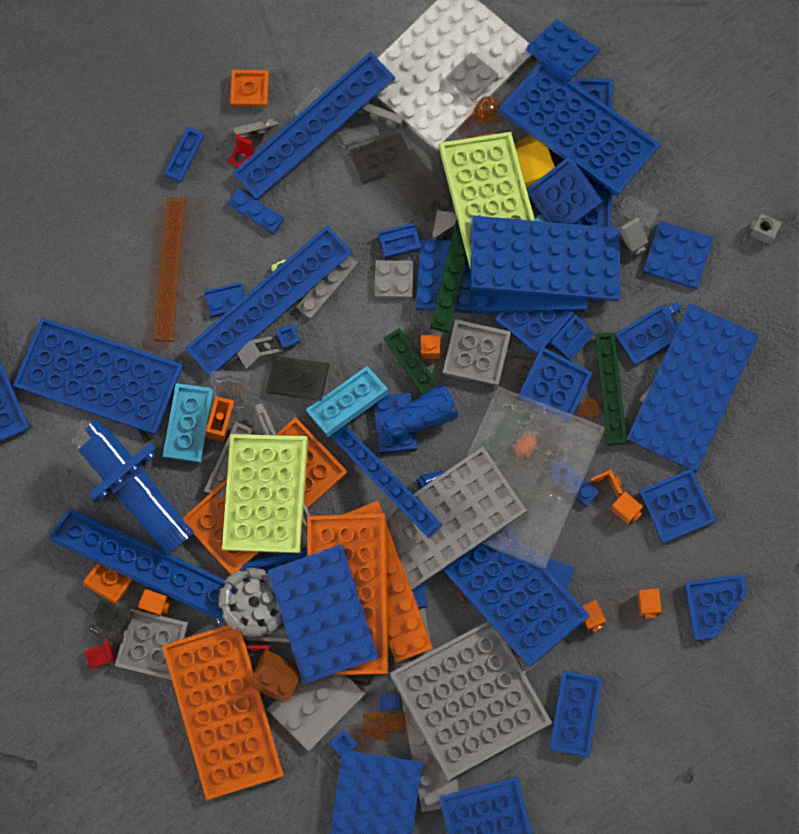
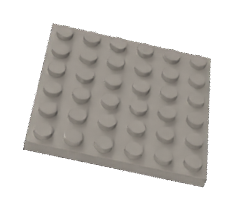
(470, 699)

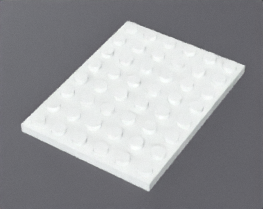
(432, 51)

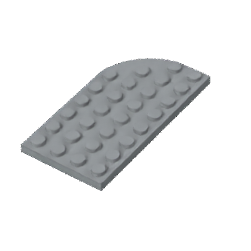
(472, 506)

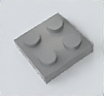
(472, 76)
(394, 279)

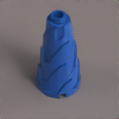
(427, 411)

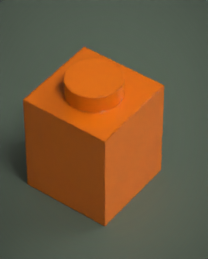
(430, 347)
(627, 508)
(154, 603)
(649, 603)
(596, 617)

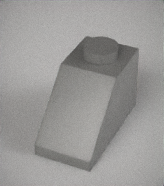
(634, 238)
(260, 351)

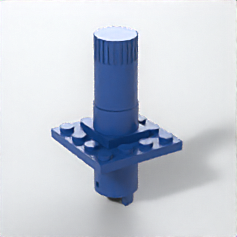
(132, 486)

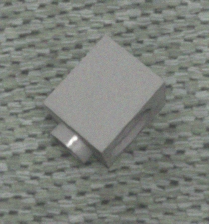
(765, 236)

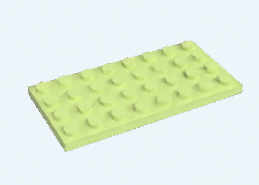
(485, 181)

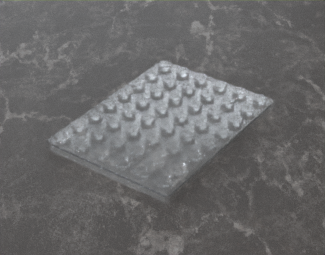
(544, 462)

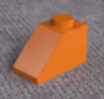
(219, 419)

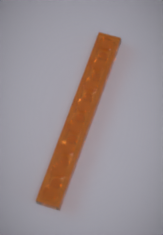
(169, 270)

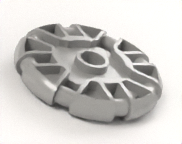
(244, 611)

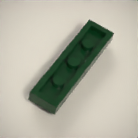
(410, 361)

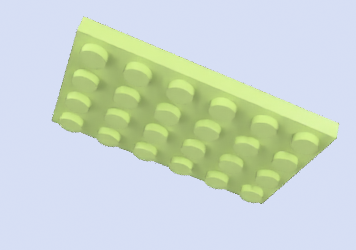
(265, 493)

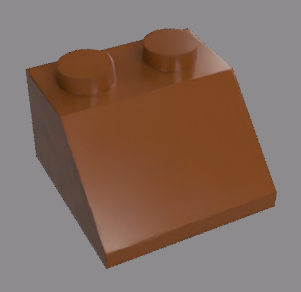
(275, 677)

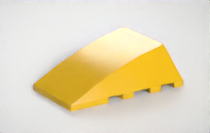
(533, 159)

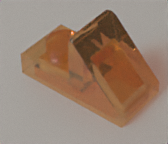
(384, 722)

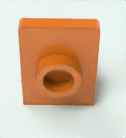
(614, 481)

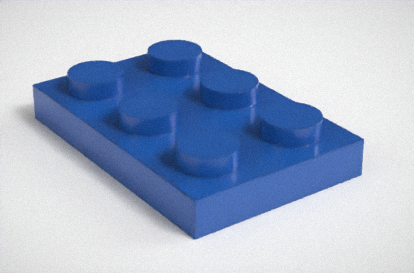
(384, 408)

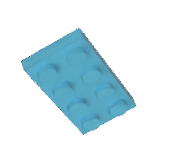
(347, 401)
(188, 423)

